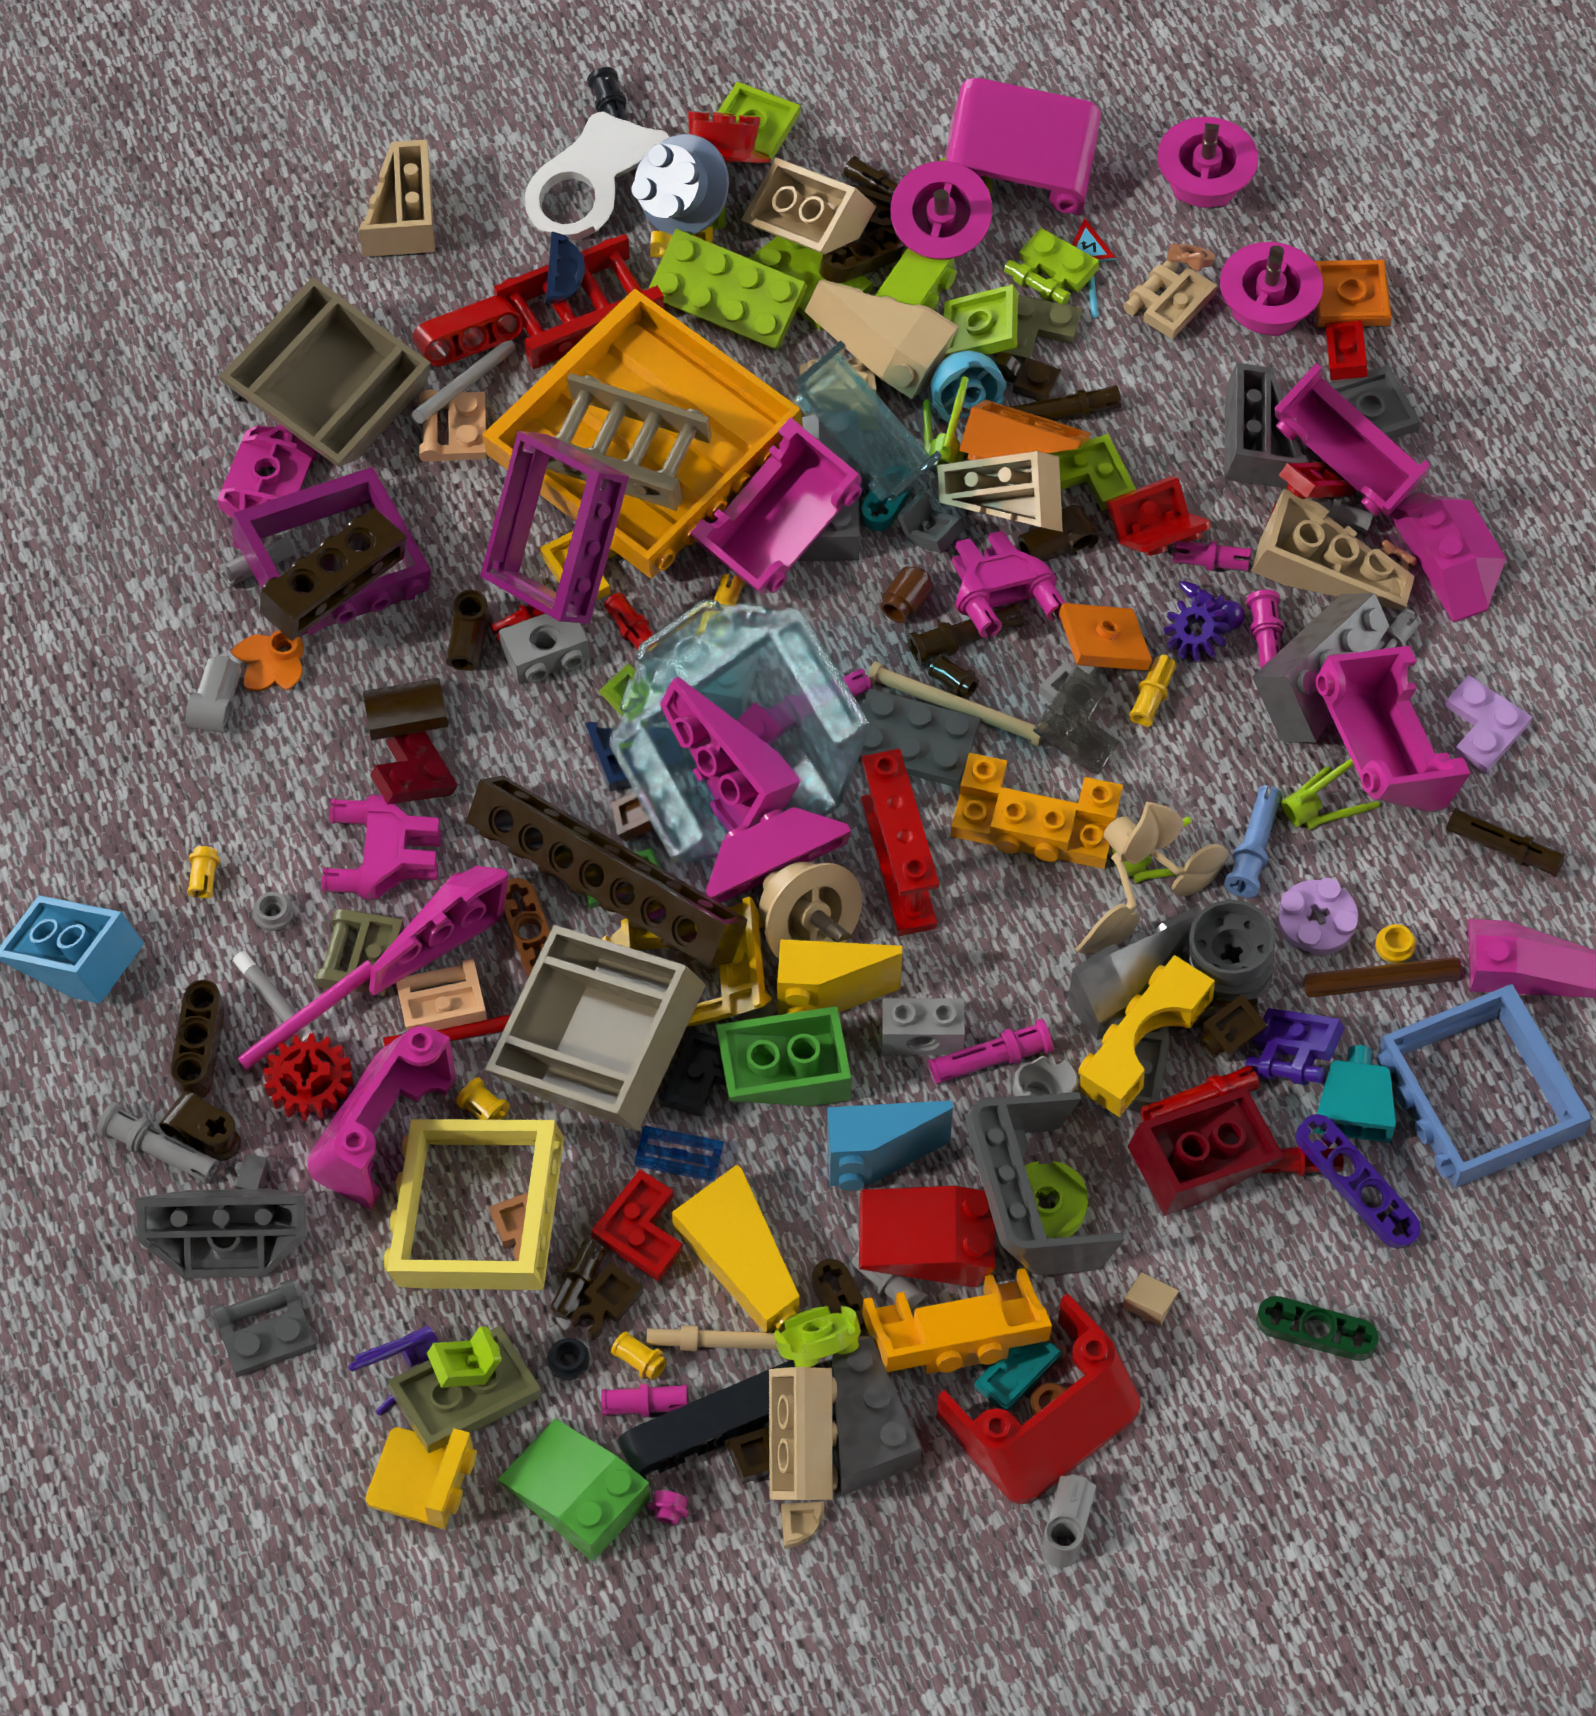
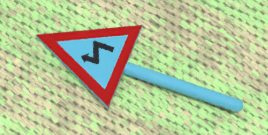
(1092, 244)

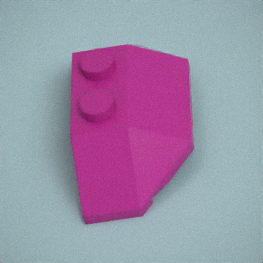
(1451, 550)
(770, 846)

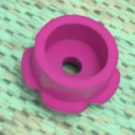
(668, 1507)

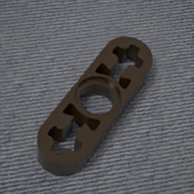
(844, 264)

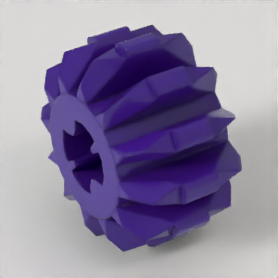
(1211, 628)

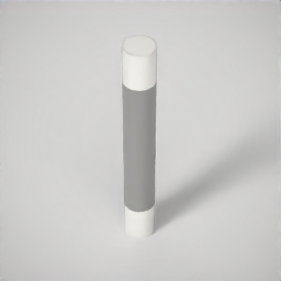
(268, 991)

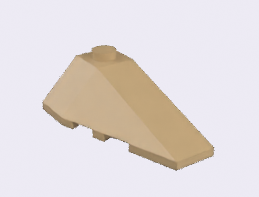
(887, 336)
(1319, 555)

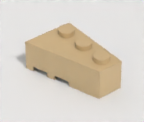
(402, 206)
(1008, 486)

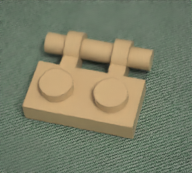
(1177, 304)

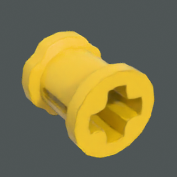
(481, 1101)

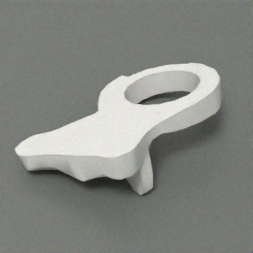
(601, 153)

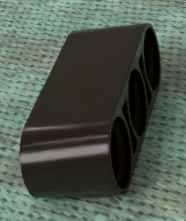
(195, 1024)

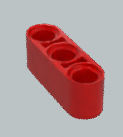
(450, 330)

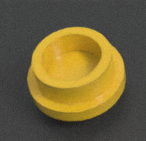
(1395, 943)

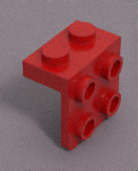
(1154, 517)

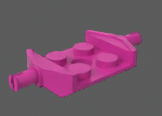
(259, 449)

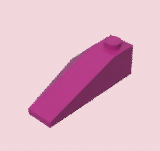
(737, 765)

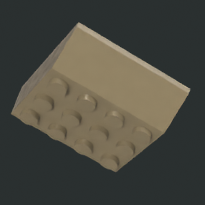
(328, 373)
(596, 1027)

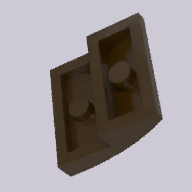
(405, 709)

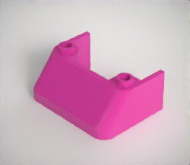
(1349, 443)

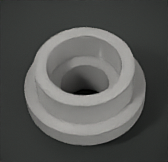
(272, 901)

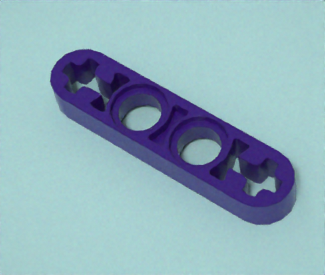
(1352, 1186)

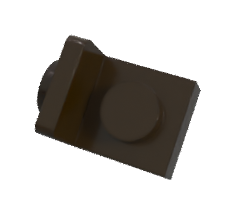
(1232, 1028)

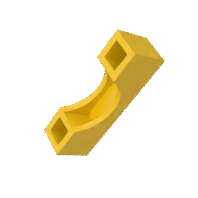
(1174, 998)

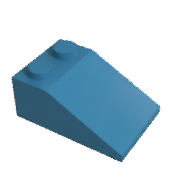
(72, 947)
(882, 1138)

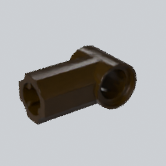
(1049, 543)
(468, 632)

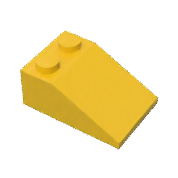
(835, 974)

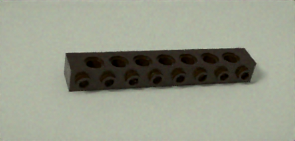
(551, 839)

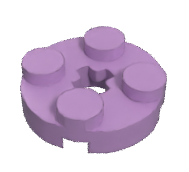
(1325, 897)

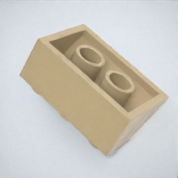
(808, 208)
(802, 1433)

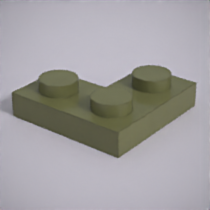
(1044, 320)

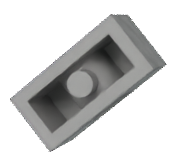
(524, 641)
(922, 1026)

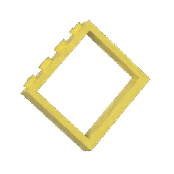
(468, 1274)

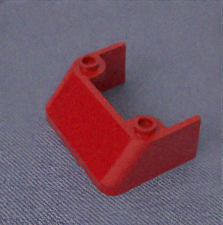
(1063, 1434)

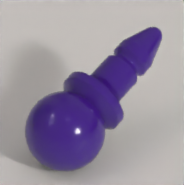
(1233, 610)

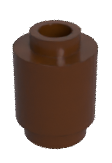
(906, 594)

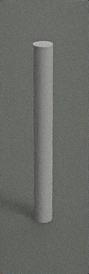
(463, 381)

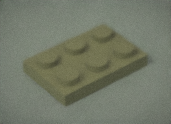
(438, 1410)

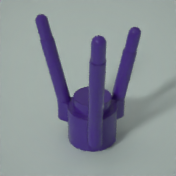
(412, 1347)

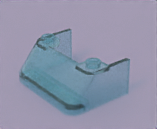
(863, 425)

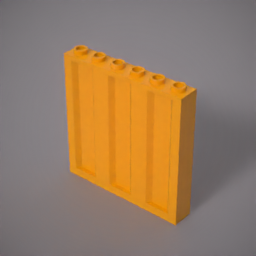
(662, 359)

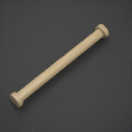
(952, 702)

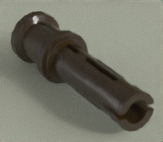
(949, 637)

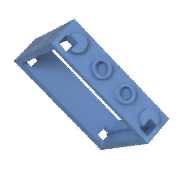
(1535, 1052)

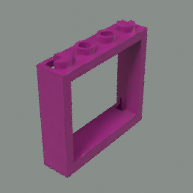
(320, 502)
(590, 536)

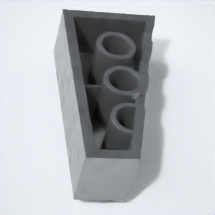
(1289, 678)

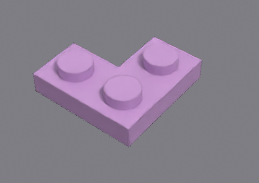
(1494, 720)

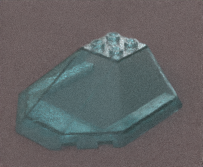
(733, 661)

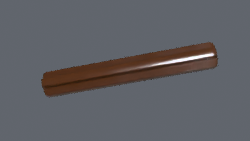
(1382, 977)

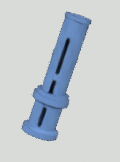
(1251, 855)

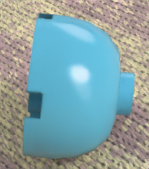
(983, 376)

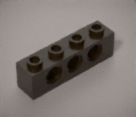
(379, 547)

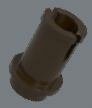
(961, 681)

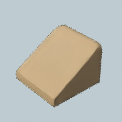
(1150, 1299)

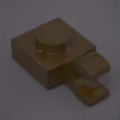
(1031, 379)

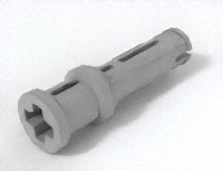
(141, 1135)

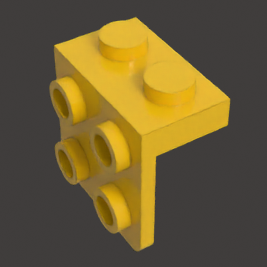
(419, 1483)

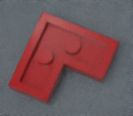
(630, 1230)

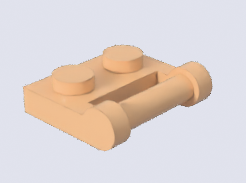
(465, 429)
(442, 1005)

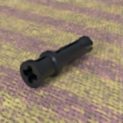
(607, 92)

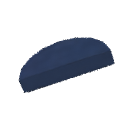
(565, 269)

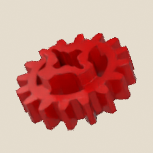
(322, 1086)

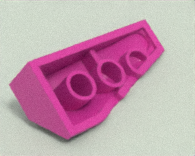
(454, 915)
(1528, 959)

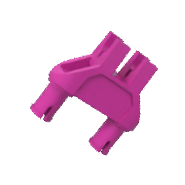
(1001, 579)
(386, 849)

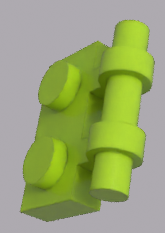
(1056, 259)

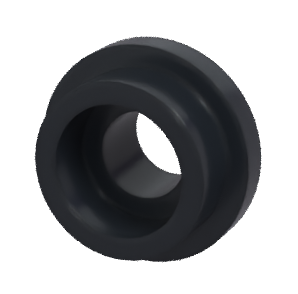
(565, 1347)

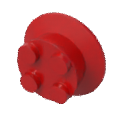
(731, 137)

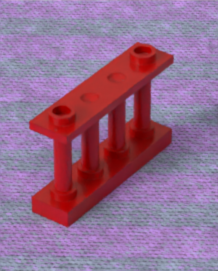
(555, 343)
(899, 842)

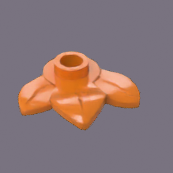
(267, 663)

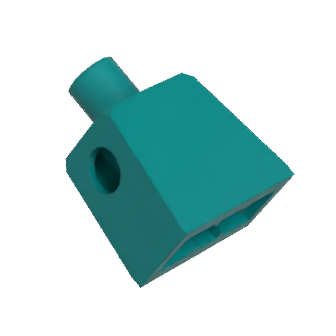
(1359, 1097)

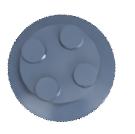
(682, 184)

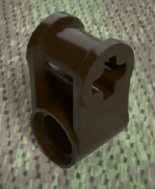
(202, 1127)

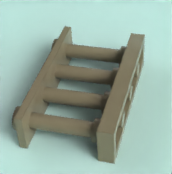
(645, 484)

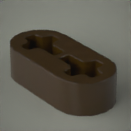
(847, 1288)

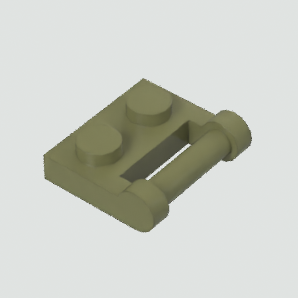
(373, 939)

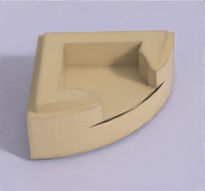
(800, 1522)

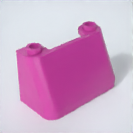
(1026, 138)
(780, 510)
(1382, 733)
(409, 1066)

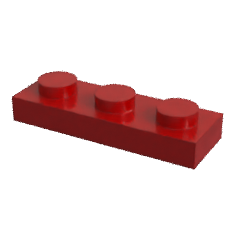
(1315, 481)

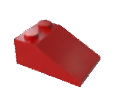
(927, 1233)

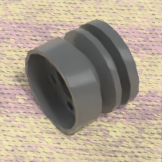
(1233, 947)

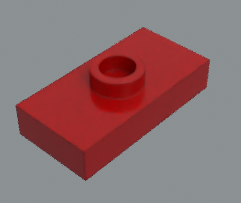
(1346, 350)

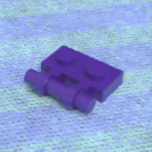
(1298, 1035)

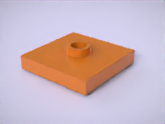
(1354, 292)
(1105, 636)

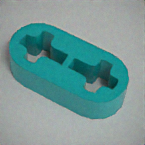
(891, 511)

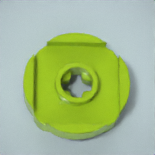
(1070, 1198)
(818, 1335)

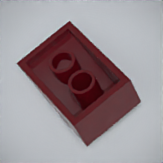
(1203, 1150)

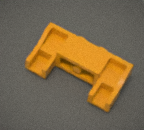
(1032, 821)
(960, 1330)

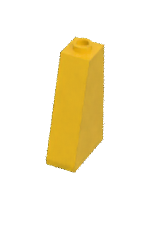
(738, 1248)

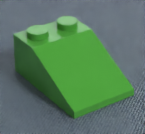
(786, 1059)
(577, 1487)

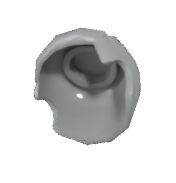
(1045, 1076)

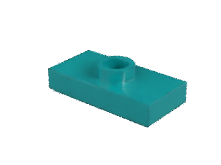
(1014, 1377)

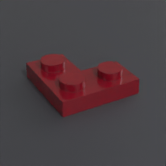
(416, 774)

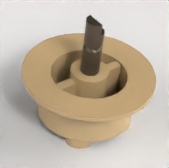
(810, 904)

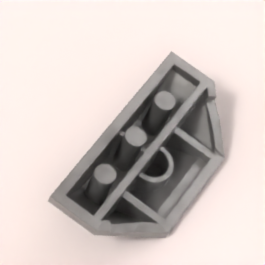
(222, 1230)

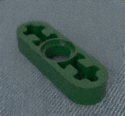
(1330, 1318)

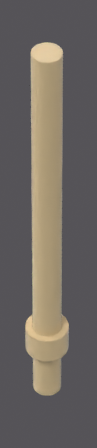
(690, 1338)

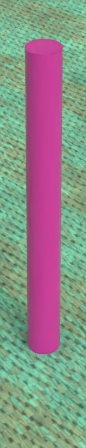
(305, 1015)

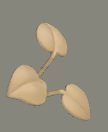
(1133, 843)

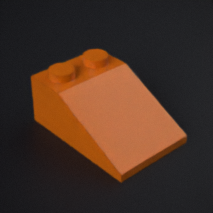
(1004, 431)

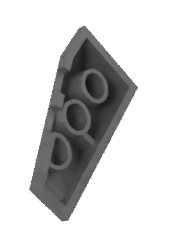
(1113, 976)

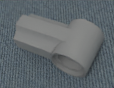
(213, 701)
(1068, 1519)

